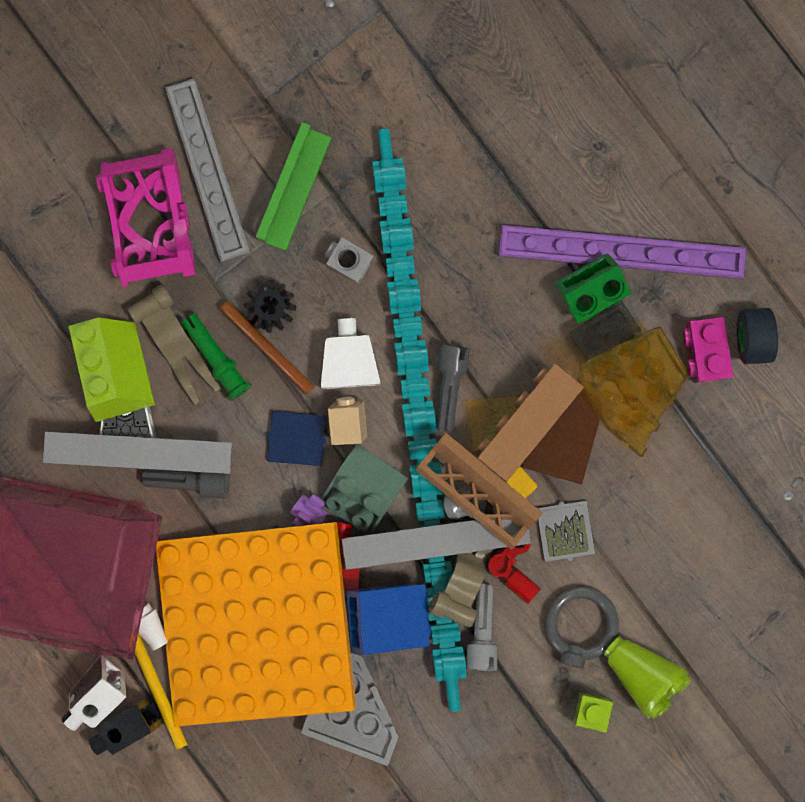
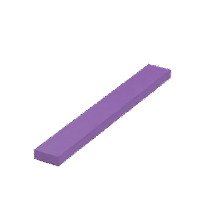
(626, 251)

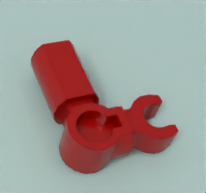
(501, 566)

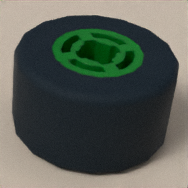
(757, 336)

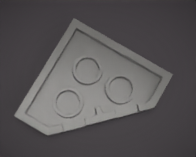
(363, 731)

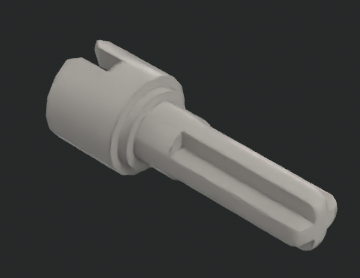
(482, 652)

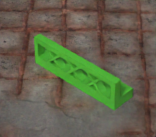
(293, 188)

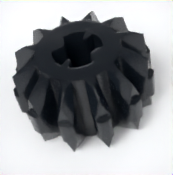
(280, 309)

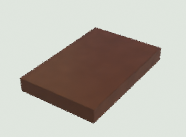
(567, 444)

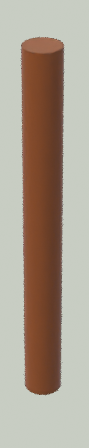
(266, 347)

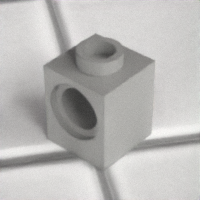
(355, 272)

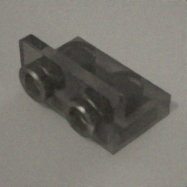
(605, 331)

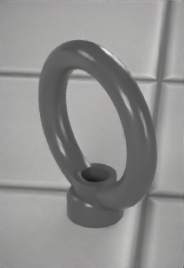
(572, 654)

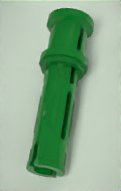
(223, 369)

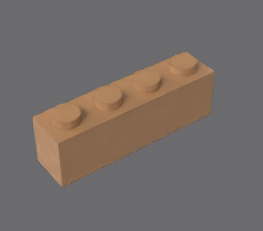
(530, 423)

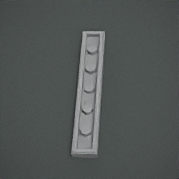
(207, 170)
(137, 452)
(424, 543)

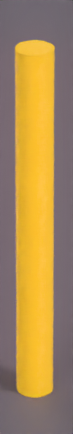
(158, 693)

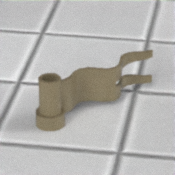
(171, 338)
(461, 589)

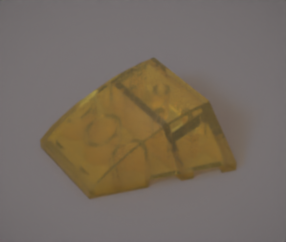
(634, 386)

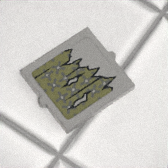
(565, 531)

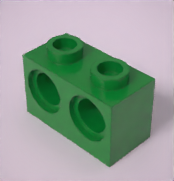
(590, 282)

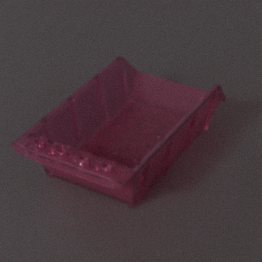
(73, 568)

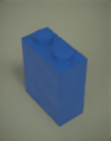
(387, 618)

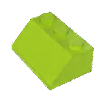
(111, 367)

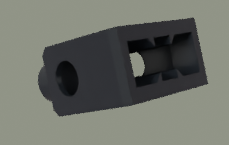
(127, 727)

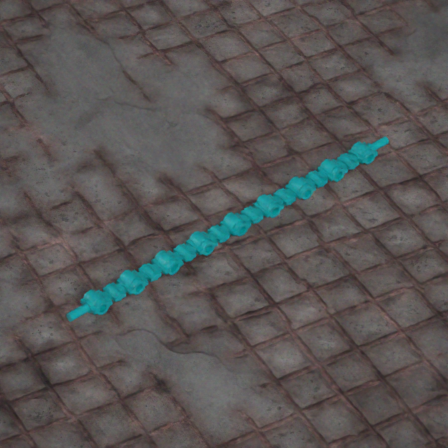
(417, 415)

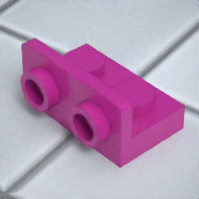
(708, 350)

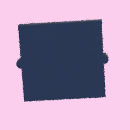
(296, 438)

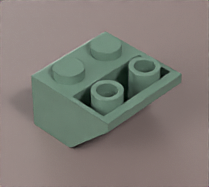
(363, 489)

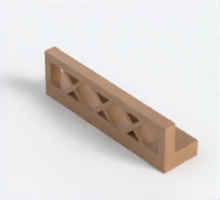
(483, 481)

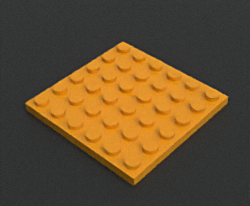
(256, 625)

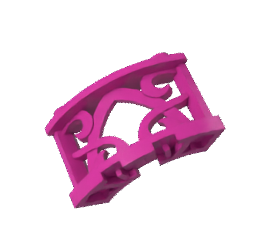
(167, 179)

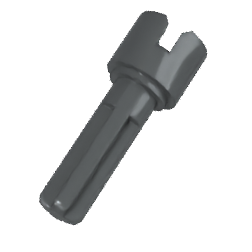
(452, 364)
(206, 484)

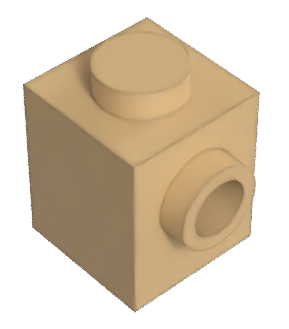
(347, 421)

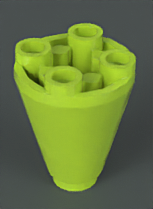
(646, 676)

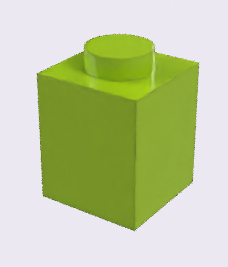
(593, 712)

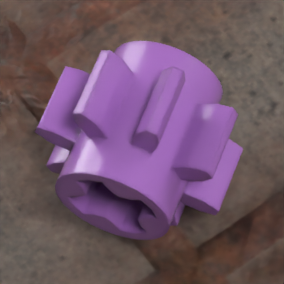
(308, 511)

